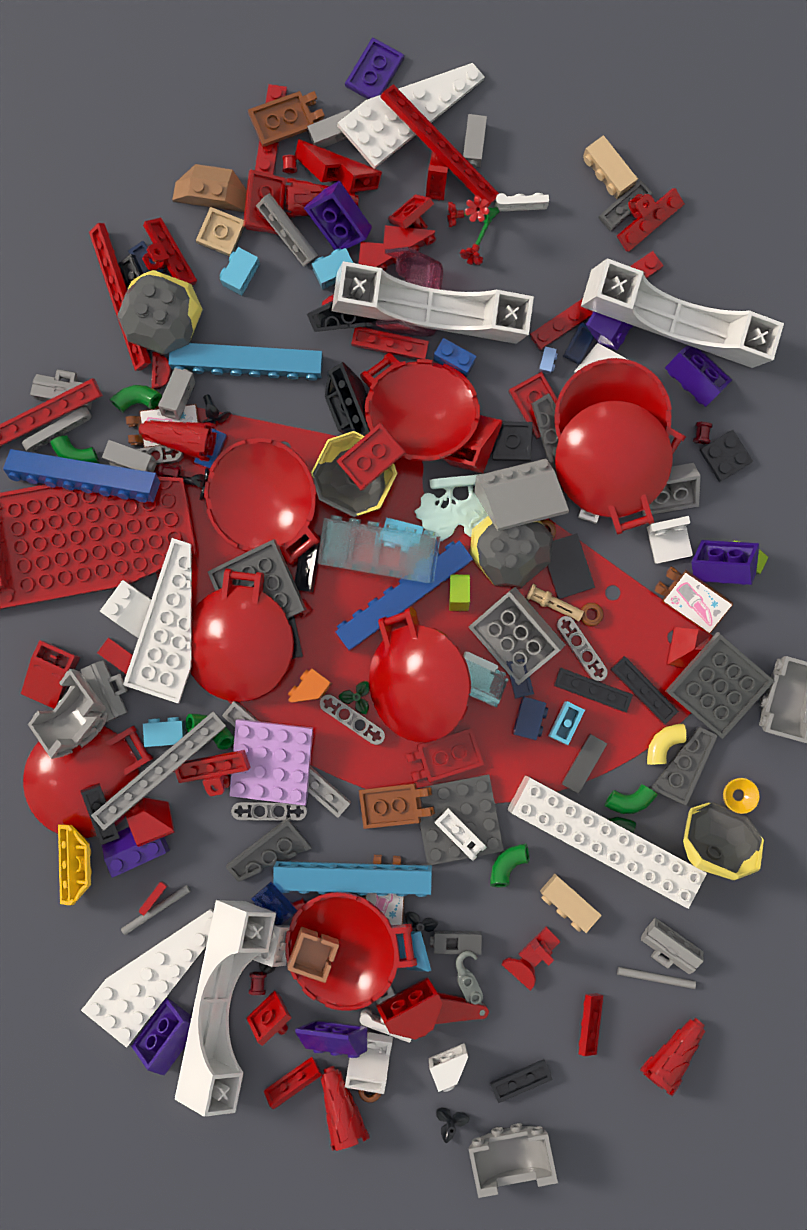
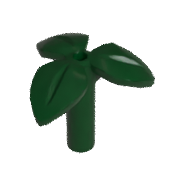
(361, 690)

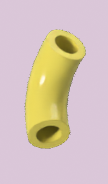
(663, 741)

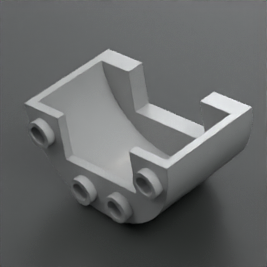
(786, 700)
(73, 721)
(511, 1158)

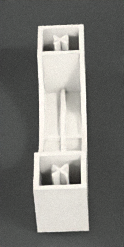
(377, 295)
(631, 298)
(606, 841)
(209, 1069)

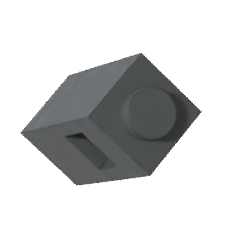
(456, 942)

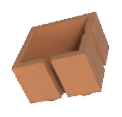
(311, 954)

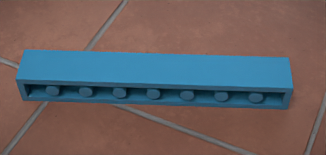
(248, 360)
(353, 878)

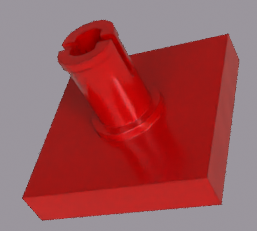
(411, 212)
(269, 1018)

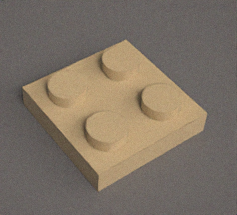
(220, 231)

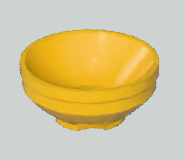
(750, 795)

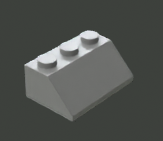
(680, 491)

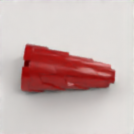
(301, 193)
(186, 437)
(673, 1058)
(342, 1115)

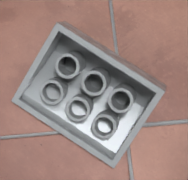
(521, 494)
(516, 632)

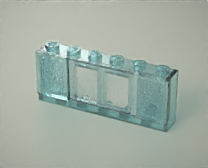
(379, 549)

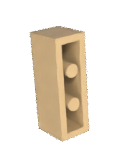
(609, 167)
(569, 904)

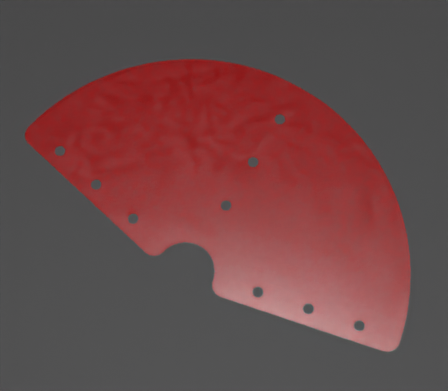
(631, 627)

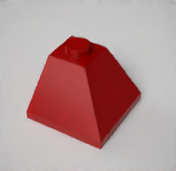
(150, 820)

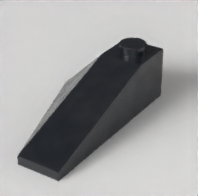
(325, 319)

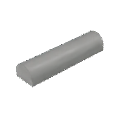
(286, 230)

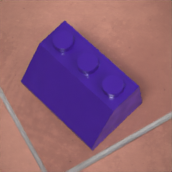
(338, 217)
(608, 330)
(698, 374)
(726, 562)
(124, 854)
(163, 1037)
(334, 1038)

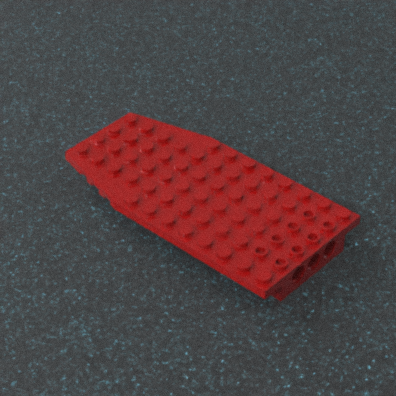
(83, 542)

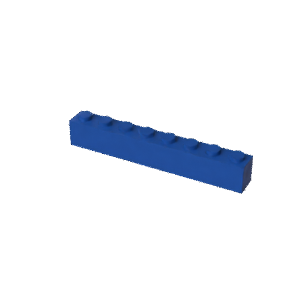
(82, 476)
(401, 597)

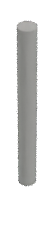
(155, 910)
(656, 978)

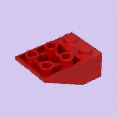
(478, 449)
(46, 671)

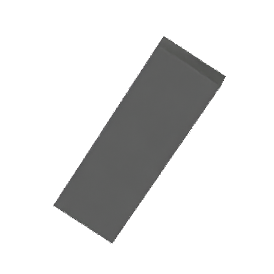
(620, 210)
(584, 763)

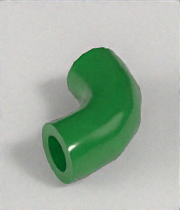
(136, 395)
(65, 449)
(222, 740)
(631, 803)
(506, 863)

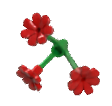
(476, 210)

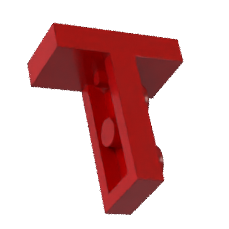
(436, 178)
(540, 948)

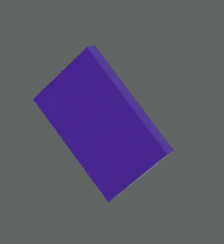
(374, 69)

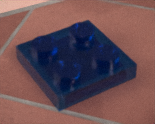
(275, 901)

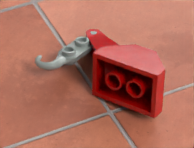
(421, 1006)

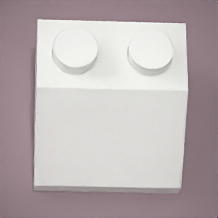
(448, 1067)

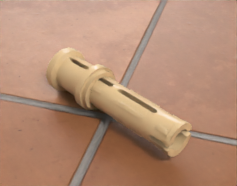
(544, 599)

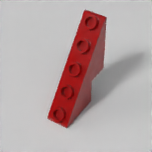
(334, 167)
(394, 237)

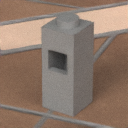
(326, 131)
(474, 139)
(177, 393)
(128, 457)

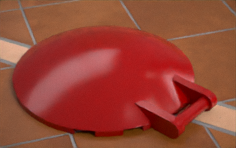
(615, 381)
(422, 405)
(614, 461)
(262, 494)
(240, 640)
(418, 680)
(55, 783)
(366, 950)

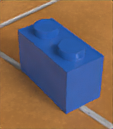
(454, 356)

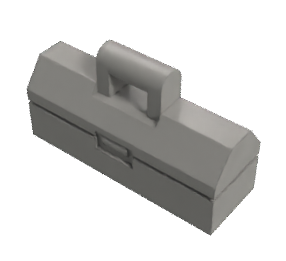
(48, 387)
(101, 682)
(672, 945)

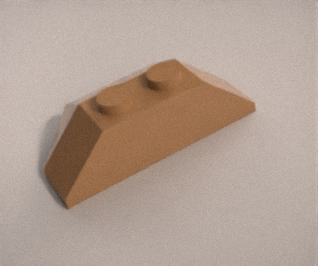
(211, 188)

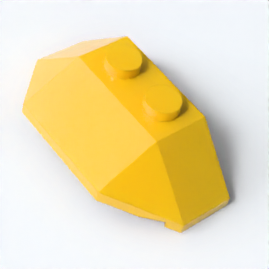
(73, 864)

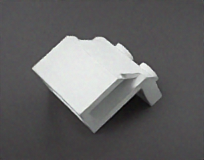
(371, 1068)

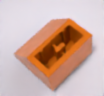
(311, 688)

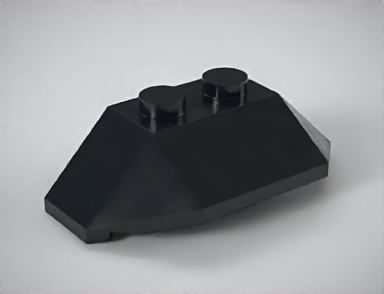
(346, 400)

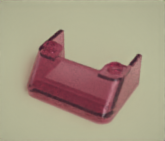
(417, 270)

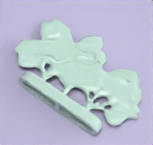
(464, 513)

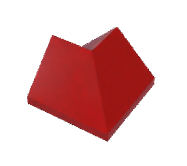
(686, 645)

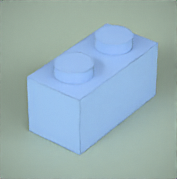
(547, 361)

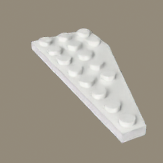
(380, 132)
(165, 642)
(138, 989)

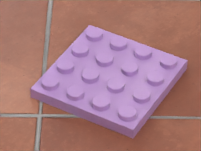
(277, 760)

